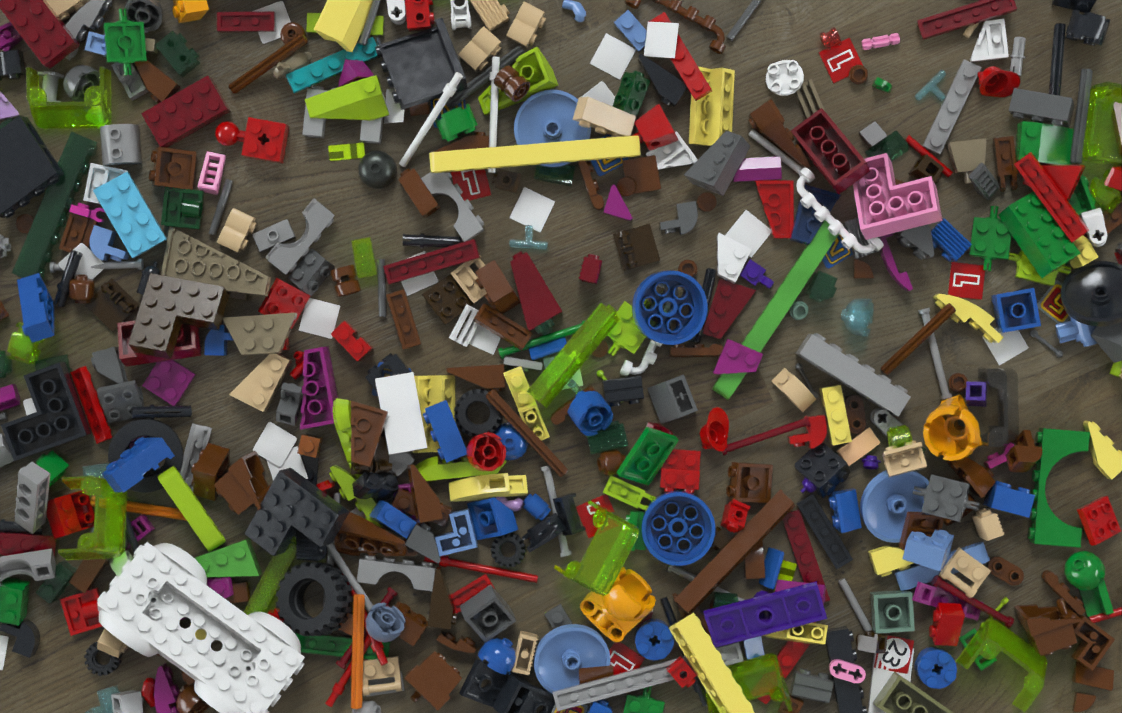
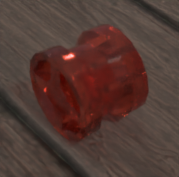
(830, 39)

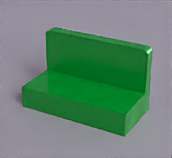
(1096, 600)

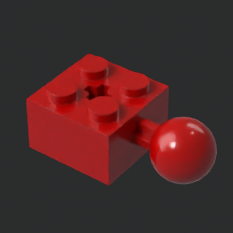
(273, 151)

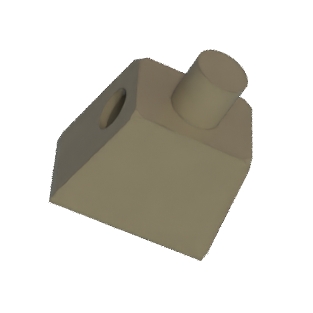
(966, 156)

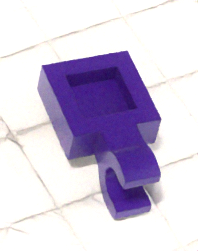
(754, 273)

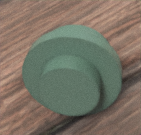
(798, 310)

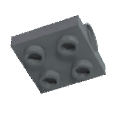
(119, 399)

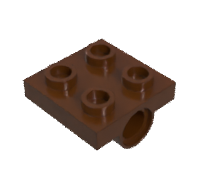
(919, 523)

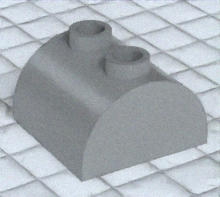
(120, 144)

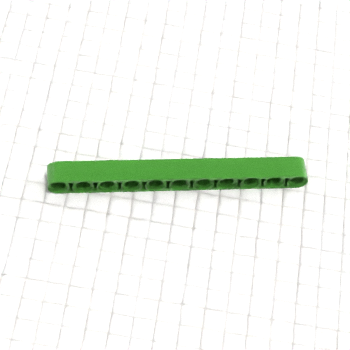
(780, 303)

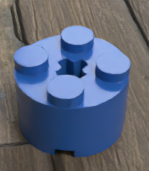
(590, 412)
(660, 648)
(945, 672)

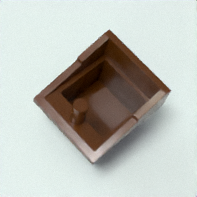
(244, 484)
(1048, 627)
(433, 680)

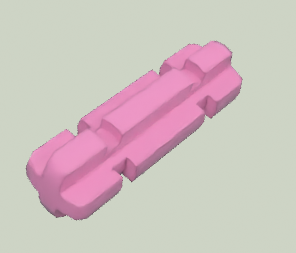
(880, 41)

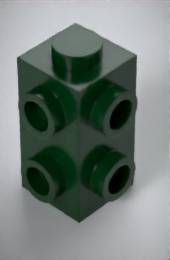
(631, 92)

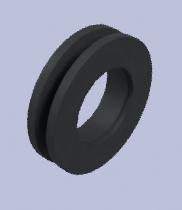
(150, 428)

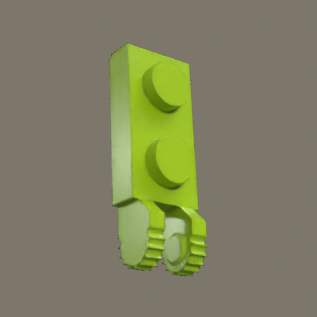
(626, 492)

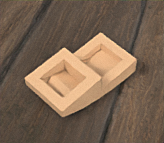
(859, 446)

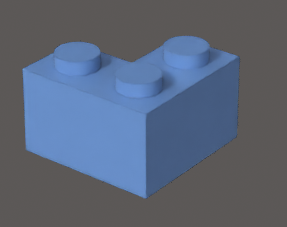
(461, 538)
(927, 550)

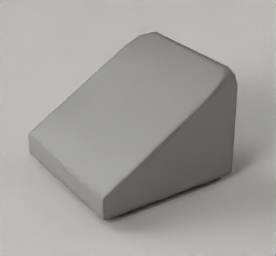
(872, 134)

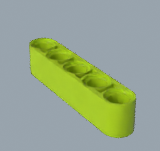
(191, 508)

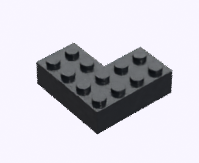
(57, 416)
(293, 506)

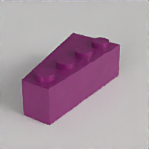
(318, 388)

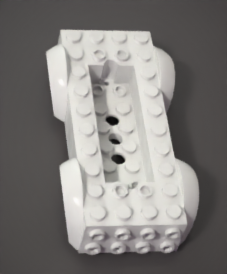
(169, 585)

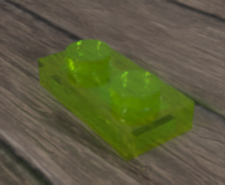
(364, 257)

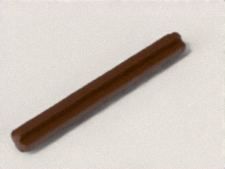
(268, 63)
(918, 339)

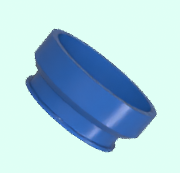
(692, 296)
(698, 544)

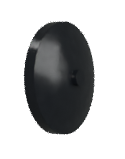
(1094, 293)

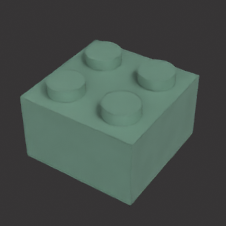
(892, 611)

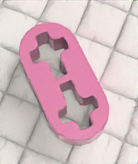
(846, 675)

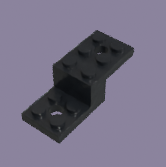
(505, 692)

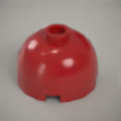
(486, 452)

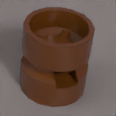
(509, 82)
(347, 287)

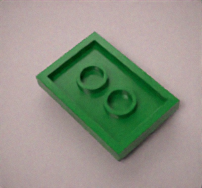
(647, 456)

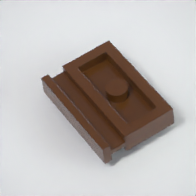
(77, 231)

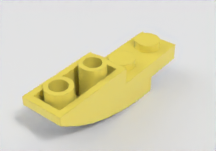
(966, 310)
(525, 402)
(487, 486)
(808, 633)

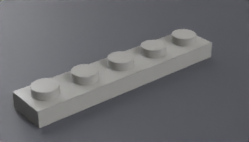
(951, 107)

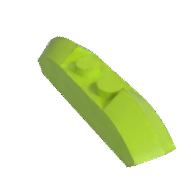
(342, 423)
(433, 470)

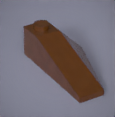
(770, 123)
(973, 474)
(363, 536)

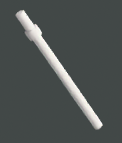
(449, 90)
(493, 106)

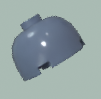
(384, 622)

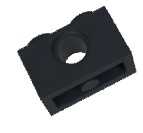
(391, 361)

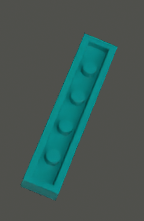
(329, 66)

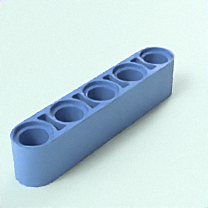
(917, 573)

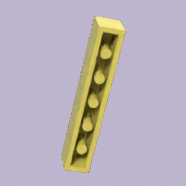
(709, 666)

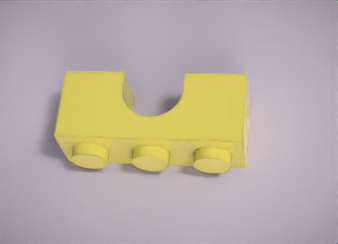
(836, 415)

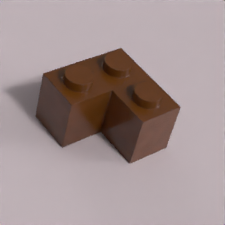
(499, 291)
(208, 470)
(1093, 645)

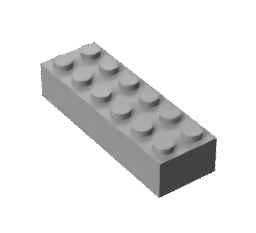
(852, 374)

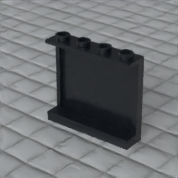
(420, 65)

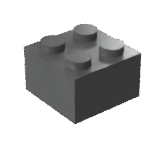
(487, 613)

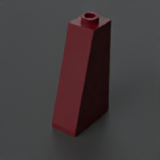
(534, 294)

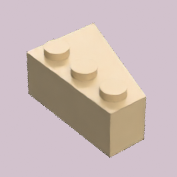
(263, 382)

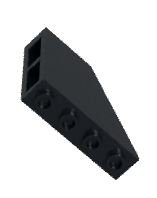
(24, 166)

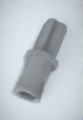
(1017, 55)

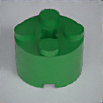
(456, 122)

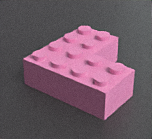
(890, 207)

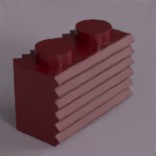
(590, 269)

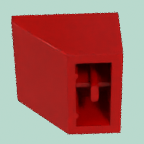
(70, 514)

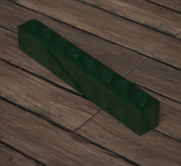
(55, 206)

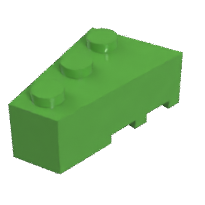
(231, 561)

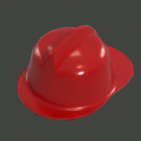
(997, 82)
(715, 431)

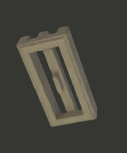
(815, 95)

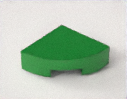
(882, 85)

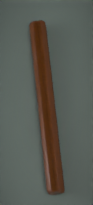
(532, 439)

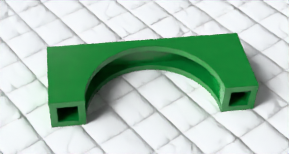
(1045, 526)

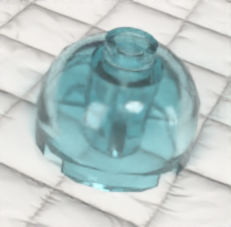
(858, 316)

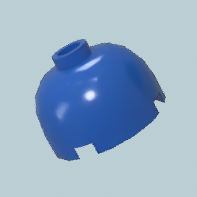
(513, 441)
(499, 655)

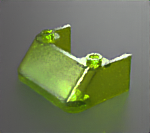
(70, 115)
(109, 521)
(605, 553)
(995, 637)
(757, 679)

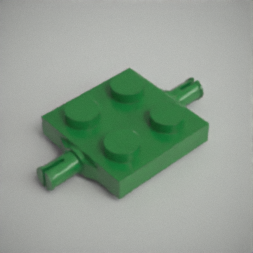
(125, 42)
(990, 239)
(643, 703)

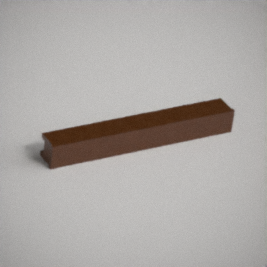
(734, 552)

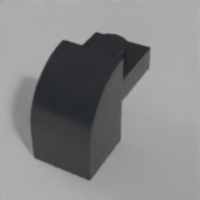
(27, 637)

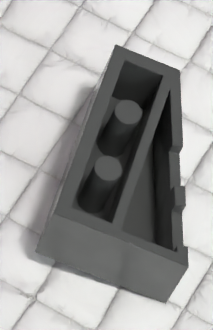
(1042, 107)
(719, 163)

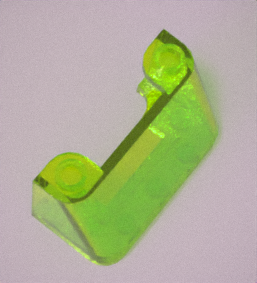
(1100, 137)

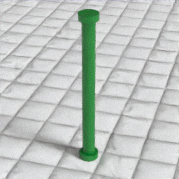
(540, 340)

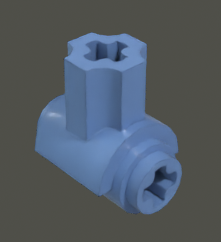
(1074, 330)

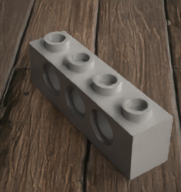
(32, 497)

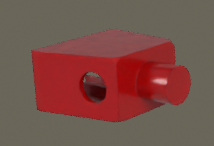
(655, 129)

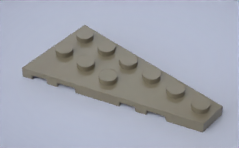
(199, 262)

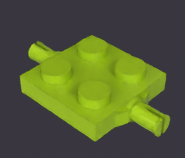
(1026, 270)
(625, 332)

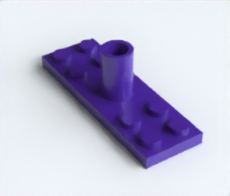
(765, 614)

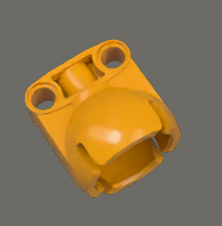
(946, 436)
(621, 607)

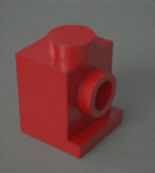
(735, 516)
(678, 666)

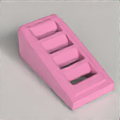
(218, 174)

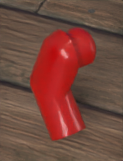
(298, 370)
(148, 691)

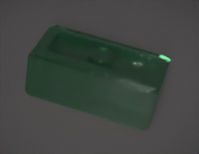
(893, 145)

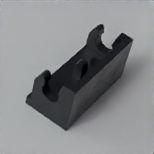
(568, 514)
(544, 532)

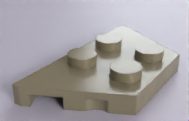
(260, 332)

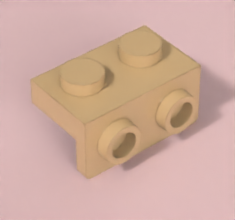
(904, 458)

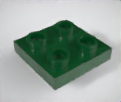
(182, 208)

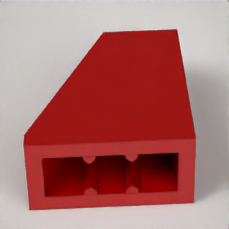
(1064, 176)

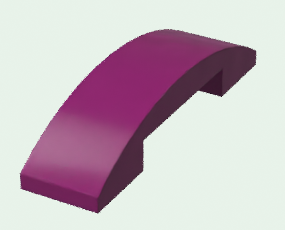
(900, 278)
(932, 595)

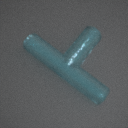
(931, 86)
(528, 242)

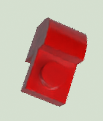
(814, 434)

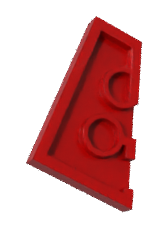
(778, 204)

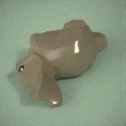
(291, 63)

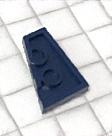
(805, 223)

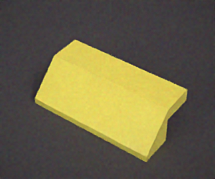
(343, 21)
(713, 112)
(432, 390)

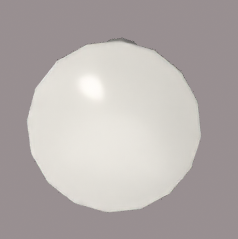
(784, 77)

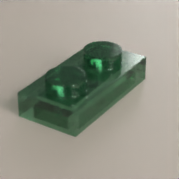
(558, 175)

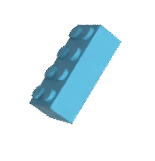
(130, 214)

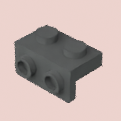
(311, 272)

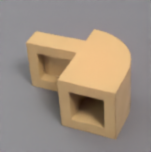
(794, 389)

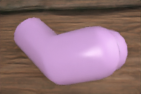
(514, 505)

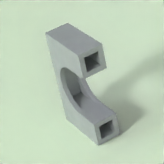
(370, 130)

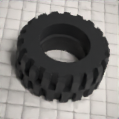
(291, 599)

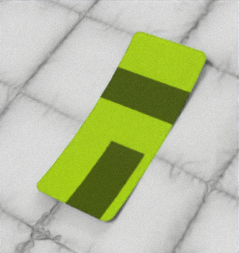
(346, 151)
(786, 571)

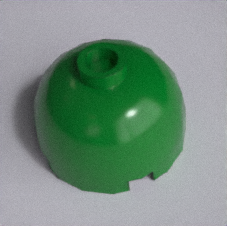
(1084, 570)

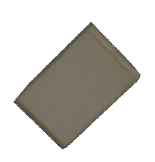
(150, 46)

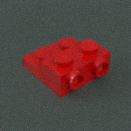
(681, 471)

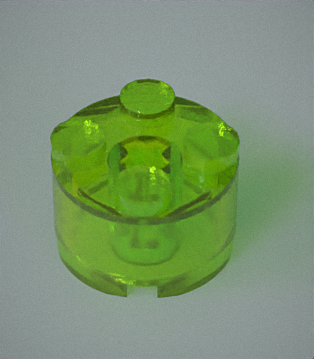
(22, 348)

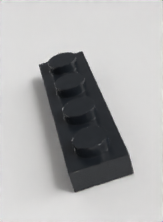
(824, 531)

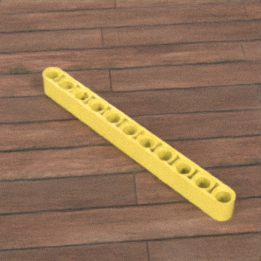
(534, 154)

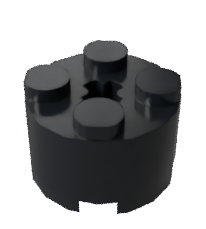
(1087, 27)

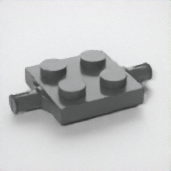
(946, 498)

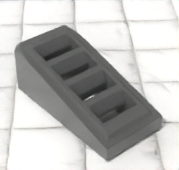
(984, 181)

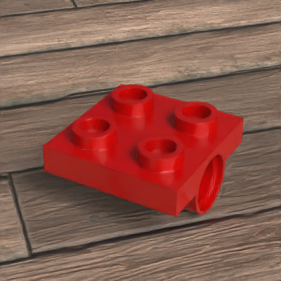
(284, 299)
(1099, 520)
(81, 611)

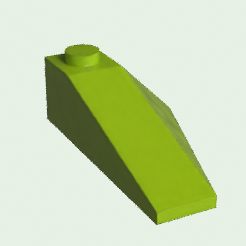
(535, 69)
(351, 101)

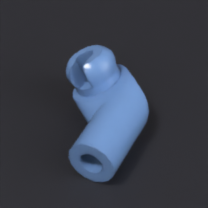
(577, 8)

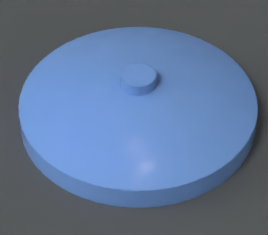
(548, 119)
(888, 501)
(565, 652)

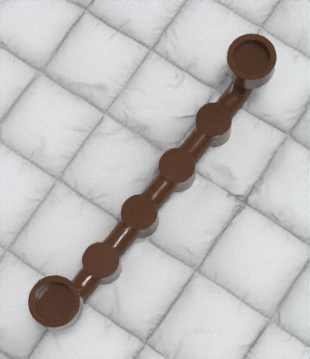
(691, 15)

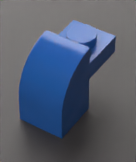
(217, 341)

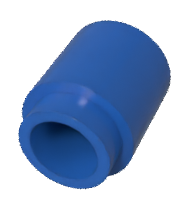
(536, 506)

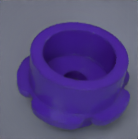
(871, 462)

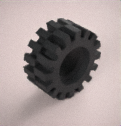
(508, 561)
(95, 666)

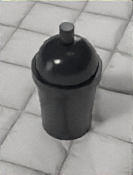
(145, 276)

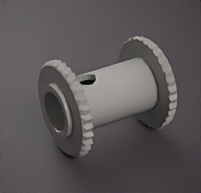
(50, 84)

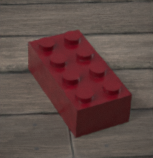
(40, 29)
(186, 112)
(830, 151)
(187, 345)

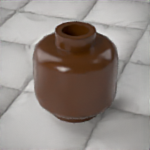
(289, 29)
(81, 289)
(610, 462)

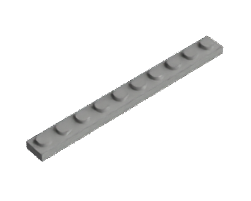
(631, 680)

